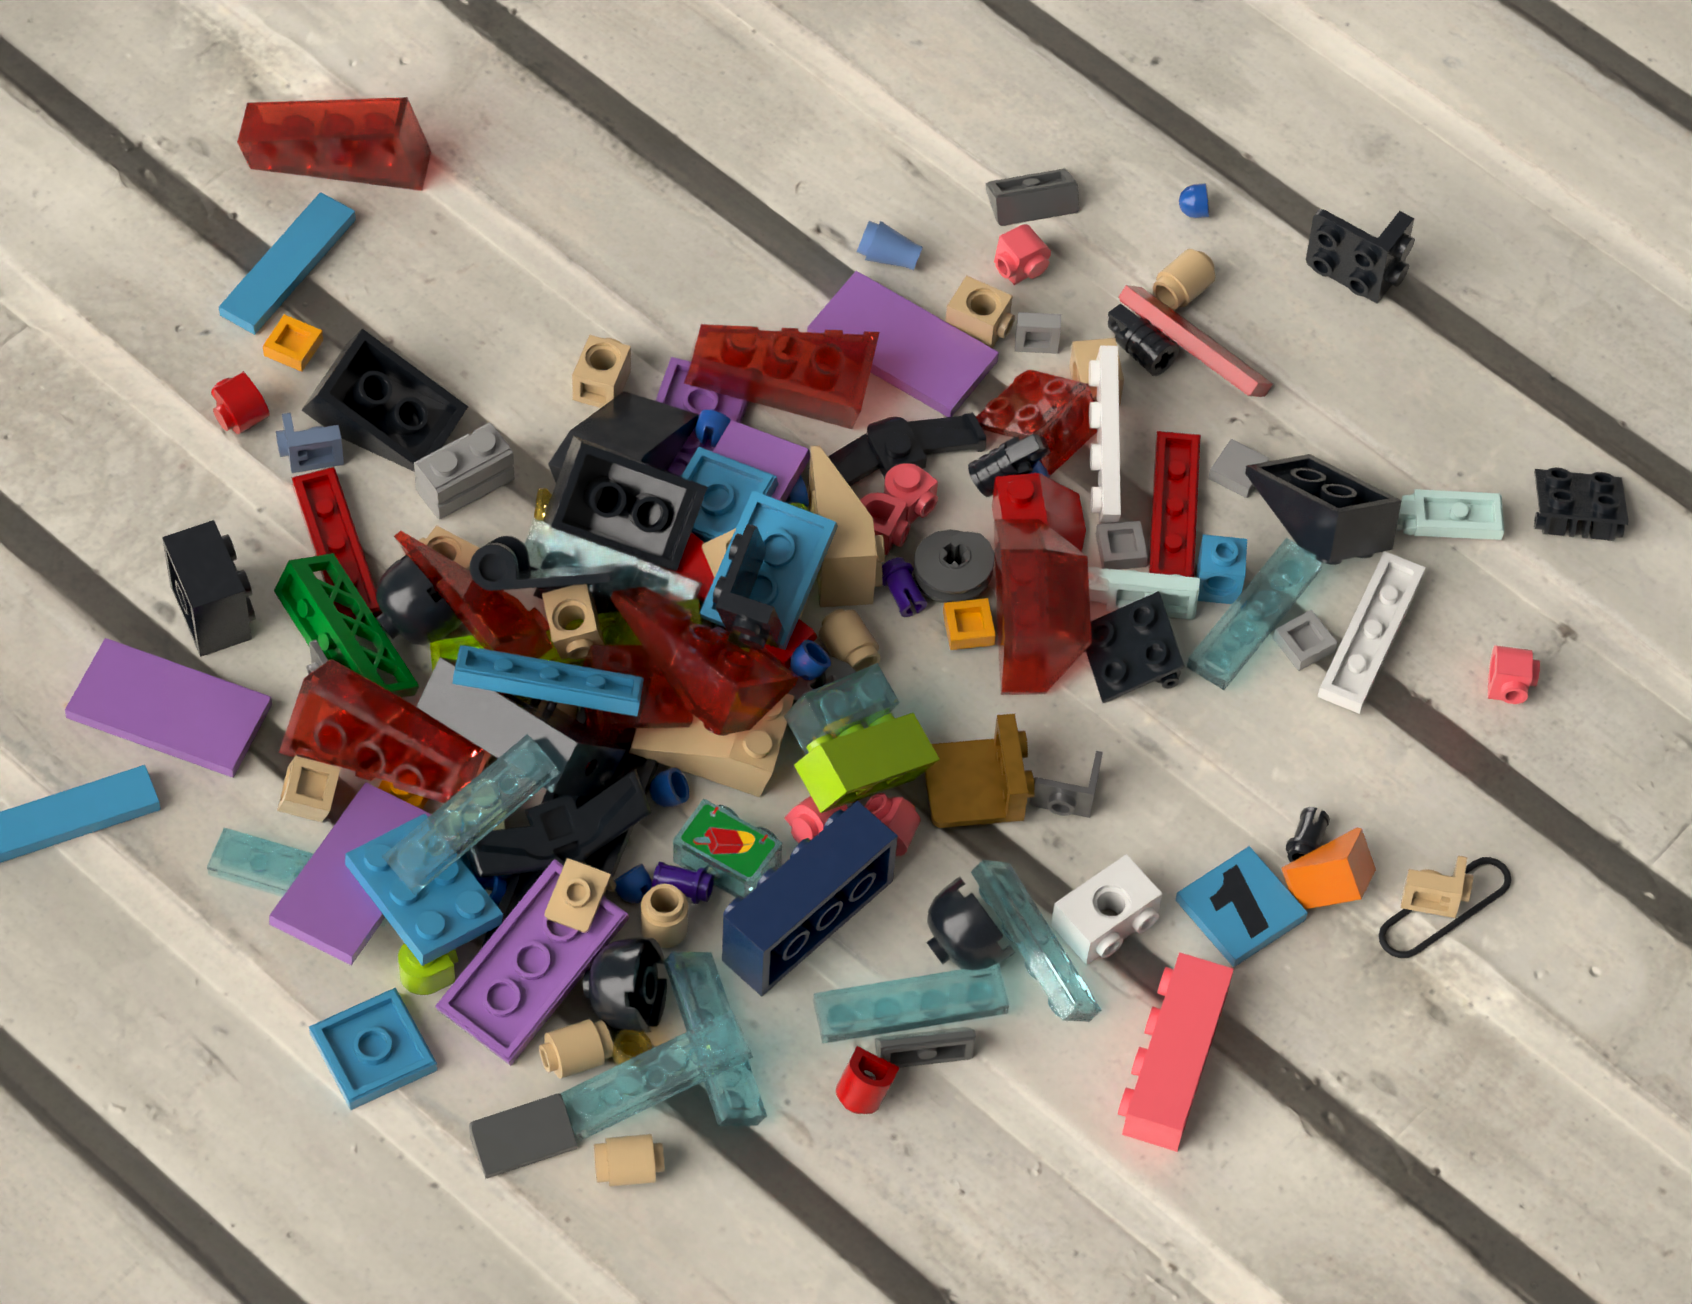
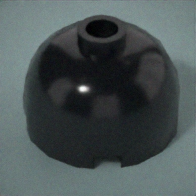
(413, 605)
(964, 930)
(626, 984)

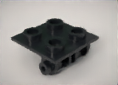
(1580, 497)
(1134, 648)

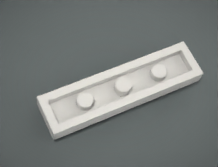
(1105, 417)
(1371, 632)

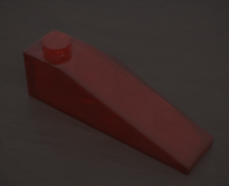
(492, 617)
(709, 674)

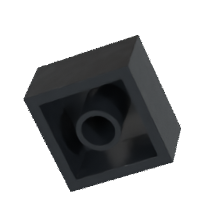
(209, 587)

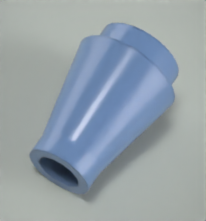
(887, 246)

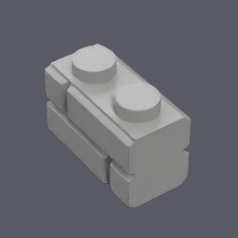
(464, 470)

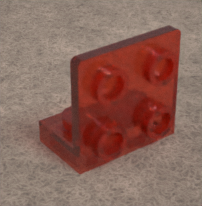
(1044, 407)
(658, 703)

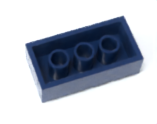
(808, 897)

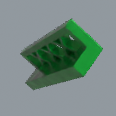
(316, 617)

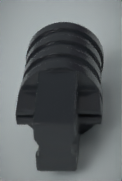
(1142, 340)
(1011, 458)

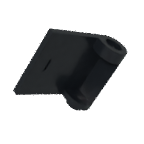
(506, 566)

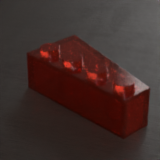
(338, 140)
(786, 369)
(377, 735)

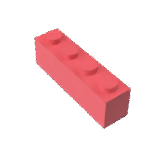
(1176, 1052)

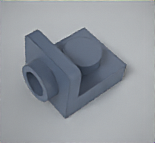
(310, 448)

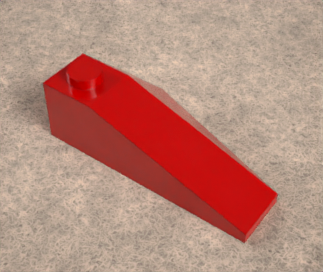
(1043, 499)

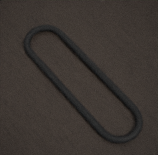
(1407, 954)

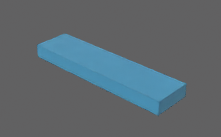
(287, 263)
(548, 680)
(76, 812)

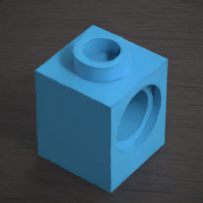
(1221, 568)

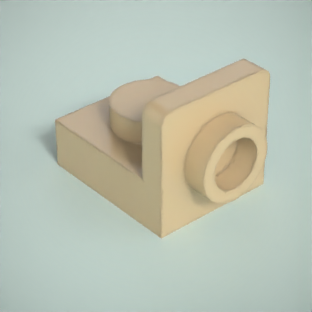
(1437, 893)

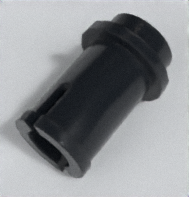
(1307, 835)

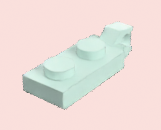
(1452, 514)
(1123, 587)

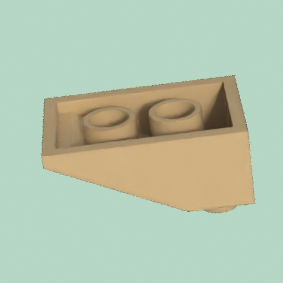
(855, 554)
(735, 760)

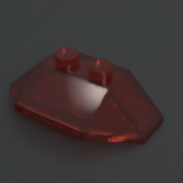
(1039, 605)

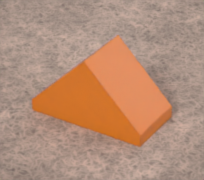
(1332, 872)

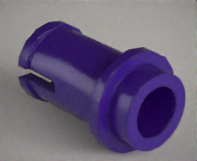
(899, 579)
(693, 884)

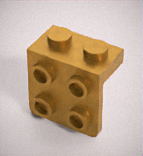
(981, 779)

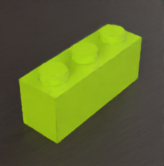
(865, 760)

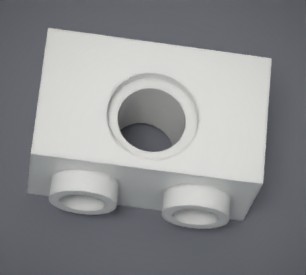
(1116, 888)

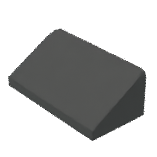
(1033, 197)
(927, 1047)
(522, 1135)

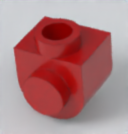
(238, 403)
(863, 1092)

